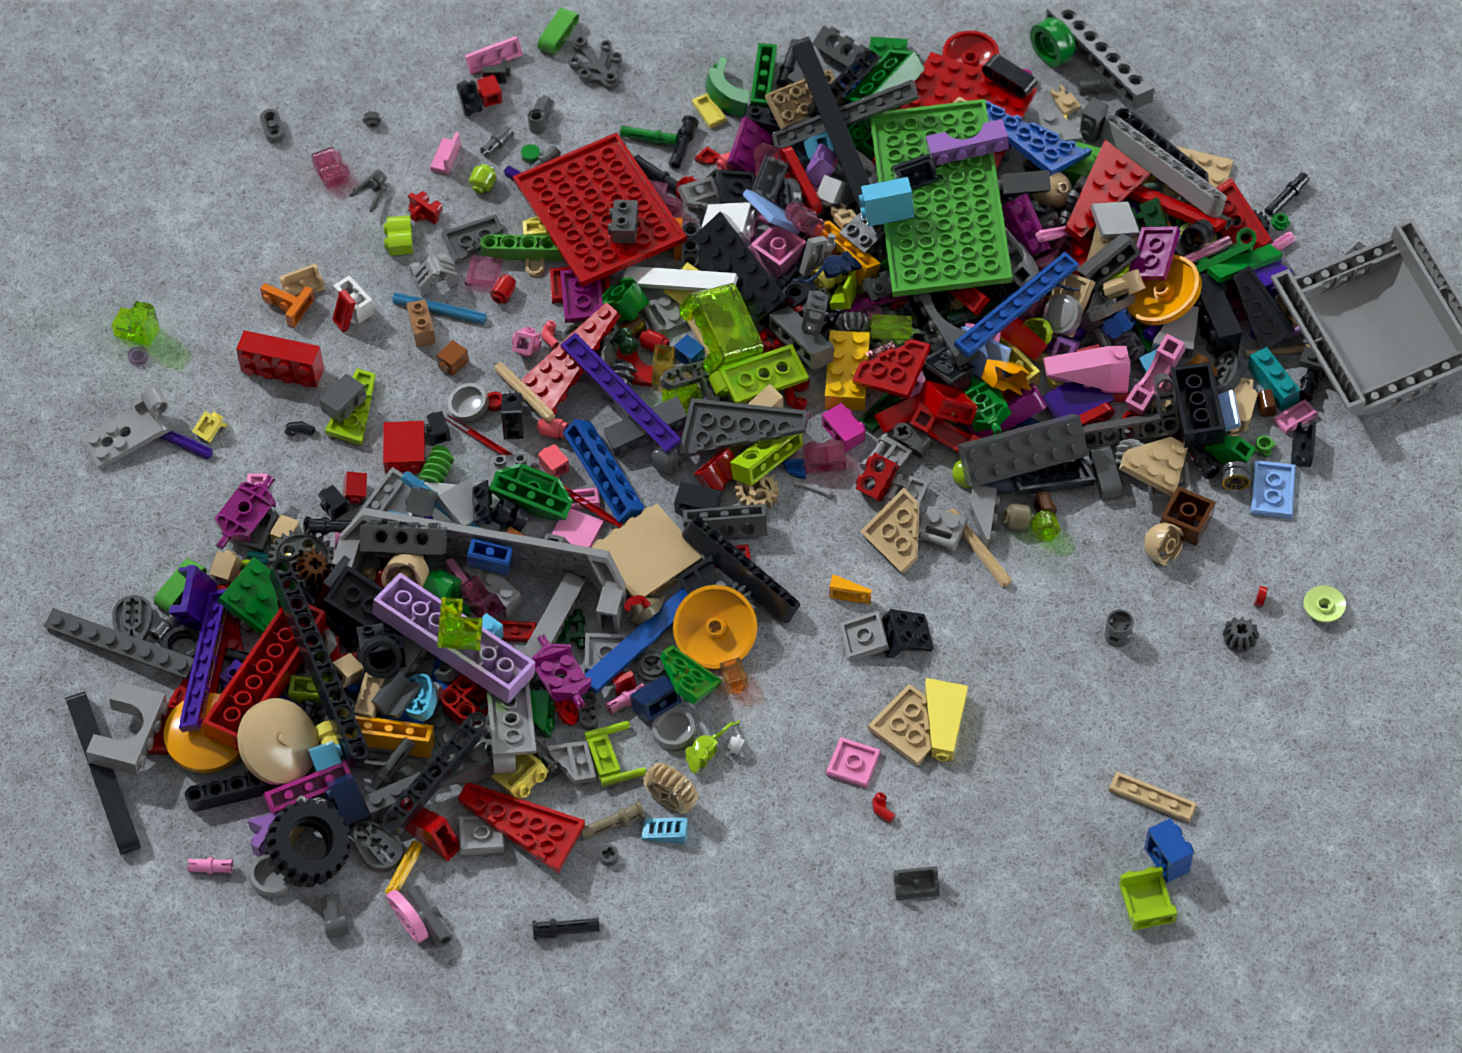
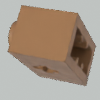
(421, 323)

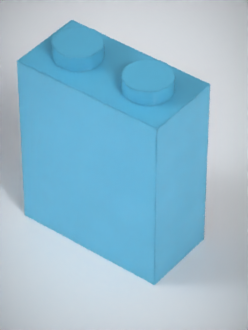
(886, 202)

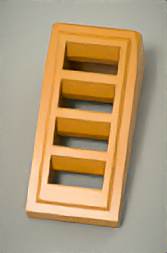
(849, 591)

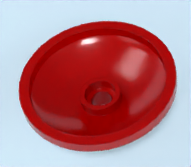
(970, 48)

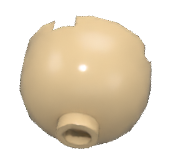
(1059, 192)
(1163, 538)

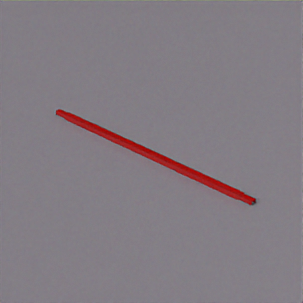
(501, 451)

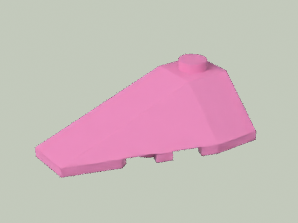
(1098, 368)

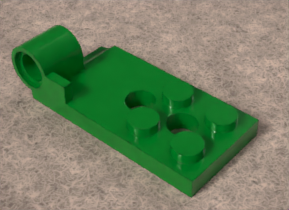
(1233, 251)

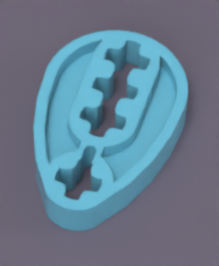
(427, 698)

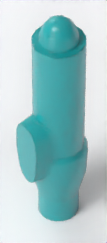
(262, 557)

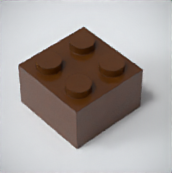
(1190, 513)

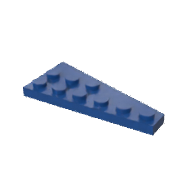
(1038, 143)

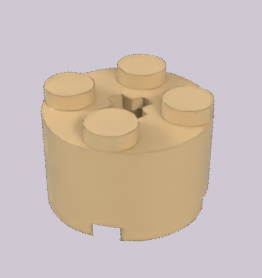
(408, 564)

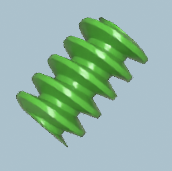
(437, 465)

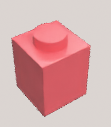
(553, 461)

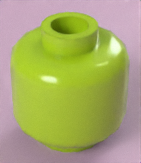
(482, 178)

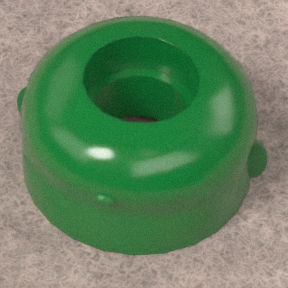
(1052, 42)

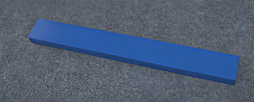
(1016, 305)
(634, 644)

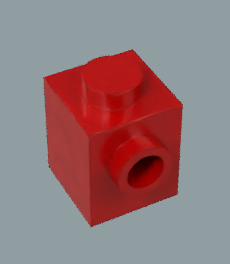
(489, 91)
(355, 487)

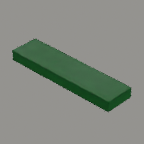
(1256, 259)

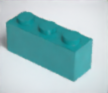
(1274, 377)

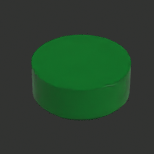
(530, 153)

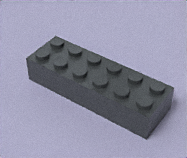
(1022, 450)

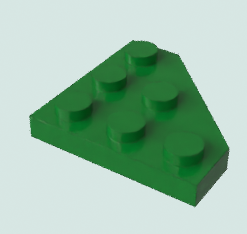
(252, 596)
(688, 676)

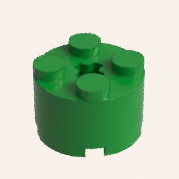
(626, 299)
(443, 585)

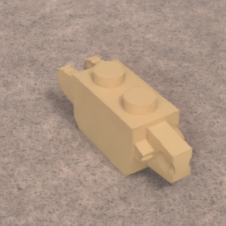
(1246, 402)

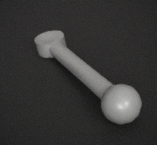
(797, 483)

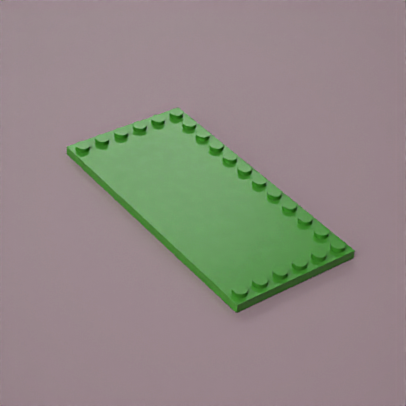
(958, 220)

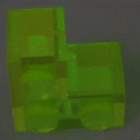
(137, 323)
(456, 630)

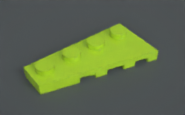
(354, 427)

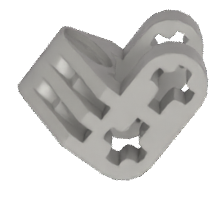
(433, 271)

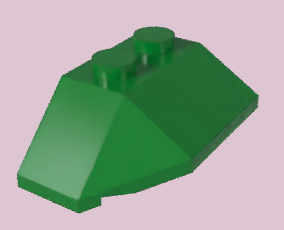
(533, 490)

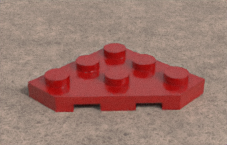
(894, 369)

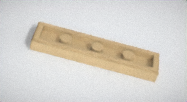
(1152, 797)

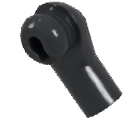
(300, 426)

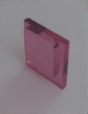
(483, 271)

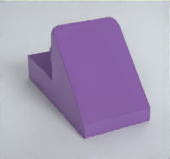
(820, 165)
(260, 826)

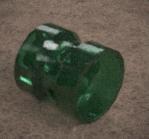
(626, 342)

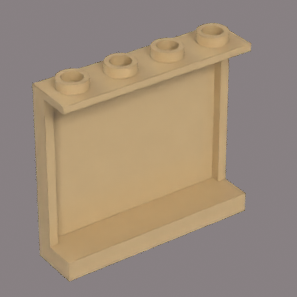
(649, 552)

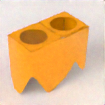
(996, 379)

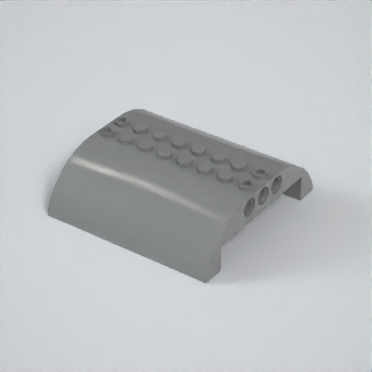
(1380, 320)

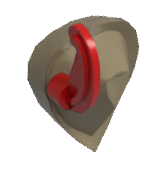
(643, 608)

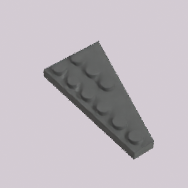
(726, 424)

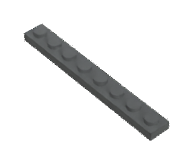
(851, 113)
(120, 643)

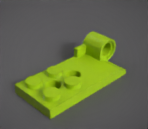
(743, 379)

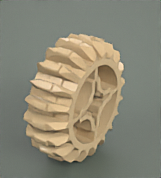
(670, 788)

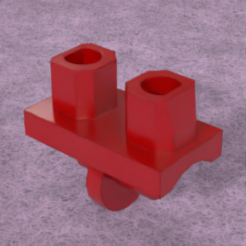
(422, 209)

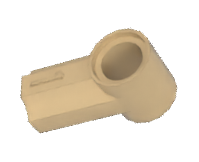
(1128, 283)

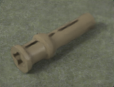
(622, 817)

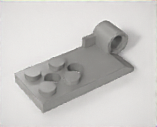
(143, 421)
(511, 738)

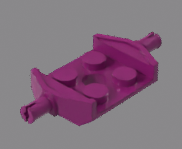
(240, 525)
(555, 660)

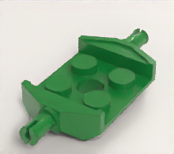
(992, 410)

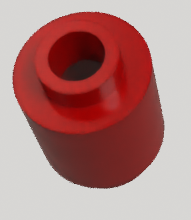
(503, 289)
(650, 338)

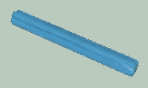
(443, 309)

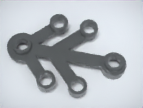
(610, 78)

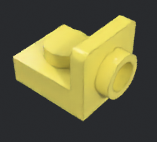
(209, 425)

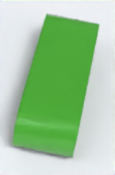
(557, 30)
(172, 590)

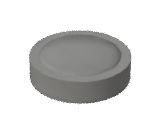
(1063, 314)
(468, 402)
(674, 729)
(265, 880)

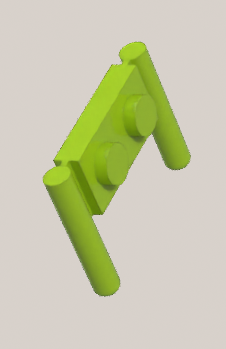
(604, 755)

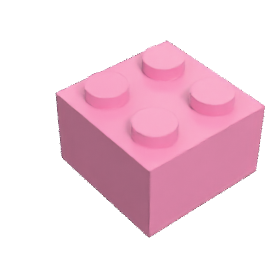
(779, 249)

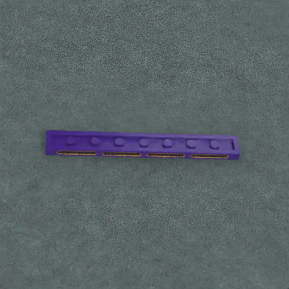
(620, 393)
(203, 664)

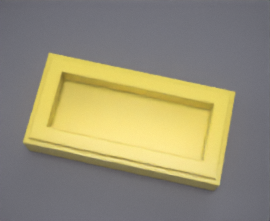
(709, 111)

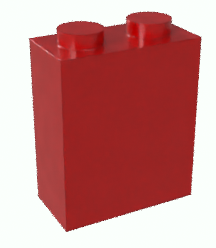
(404, 446)

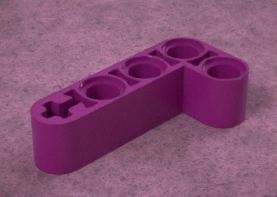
(1021, 407)

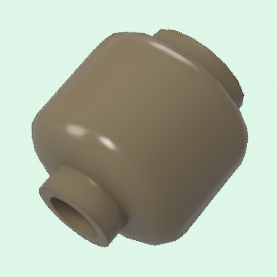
(1017, 517)

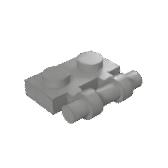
(816, 252)
(915, 486)

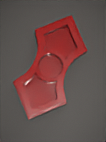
(644, 372)

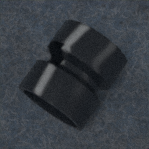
(1198, 235)
(507, 514)

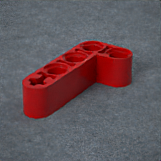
(462, 698)

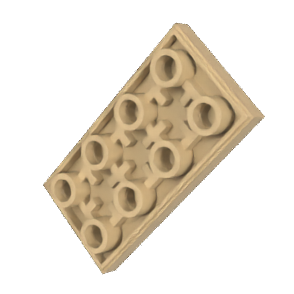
(791, 102)

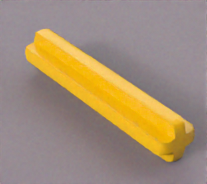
(405, 867)

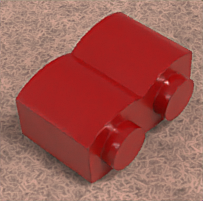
(716, 471)

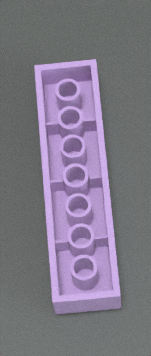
(417, 615)

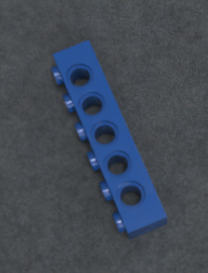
(603, 470)

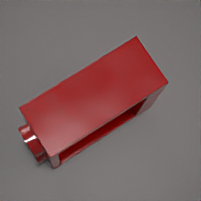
(944, 400)

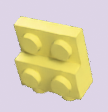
(528, 773)

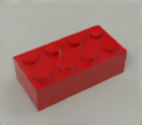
(280, 359)

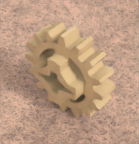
(758, 492)

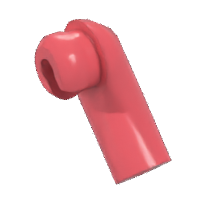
(548, 334)

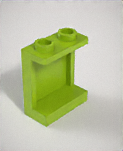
(1146, 898)

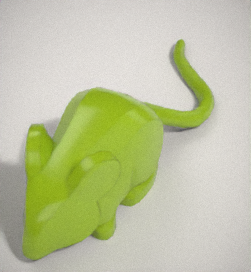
(704, 749)

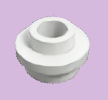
(735, 744)

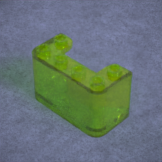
(723, 324)

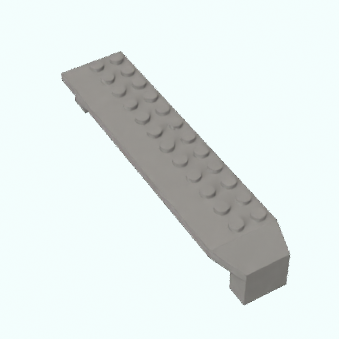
(530, 557)

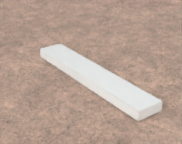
(678, 279)

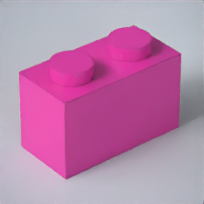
(843, 426)

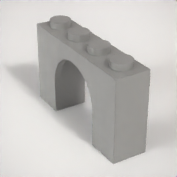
(131, 753)

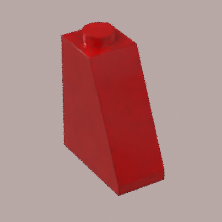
(434, 833)

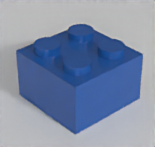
(1169, 849)

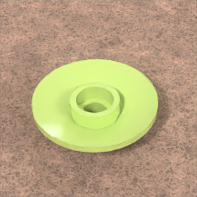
(1327, 597)

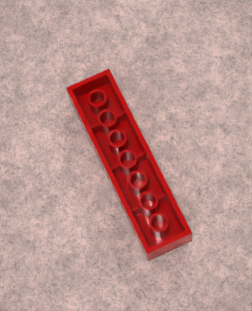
(259, 678)

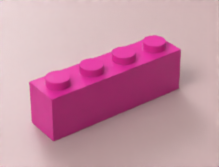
(307, 786)

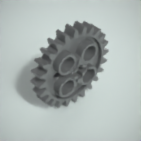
(295, 545)

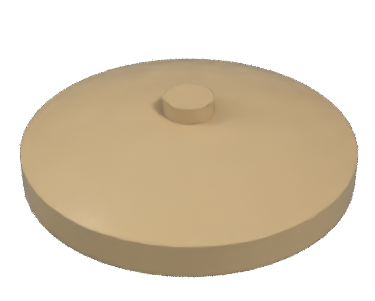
(276, 741)

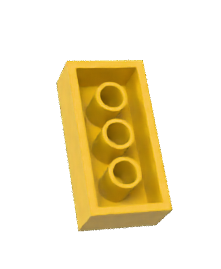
(849, 351)

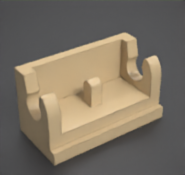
(297, 280)

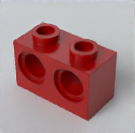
(882, 479)

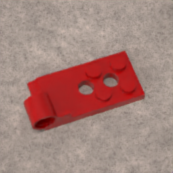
(1238, 207)

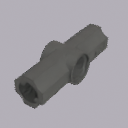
(429, 915)

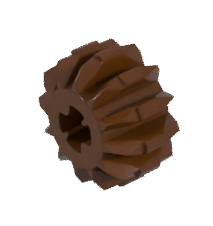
(308, 571)

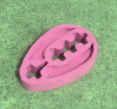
(407, 916)

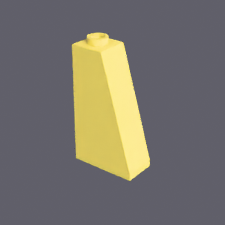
(945, 711)

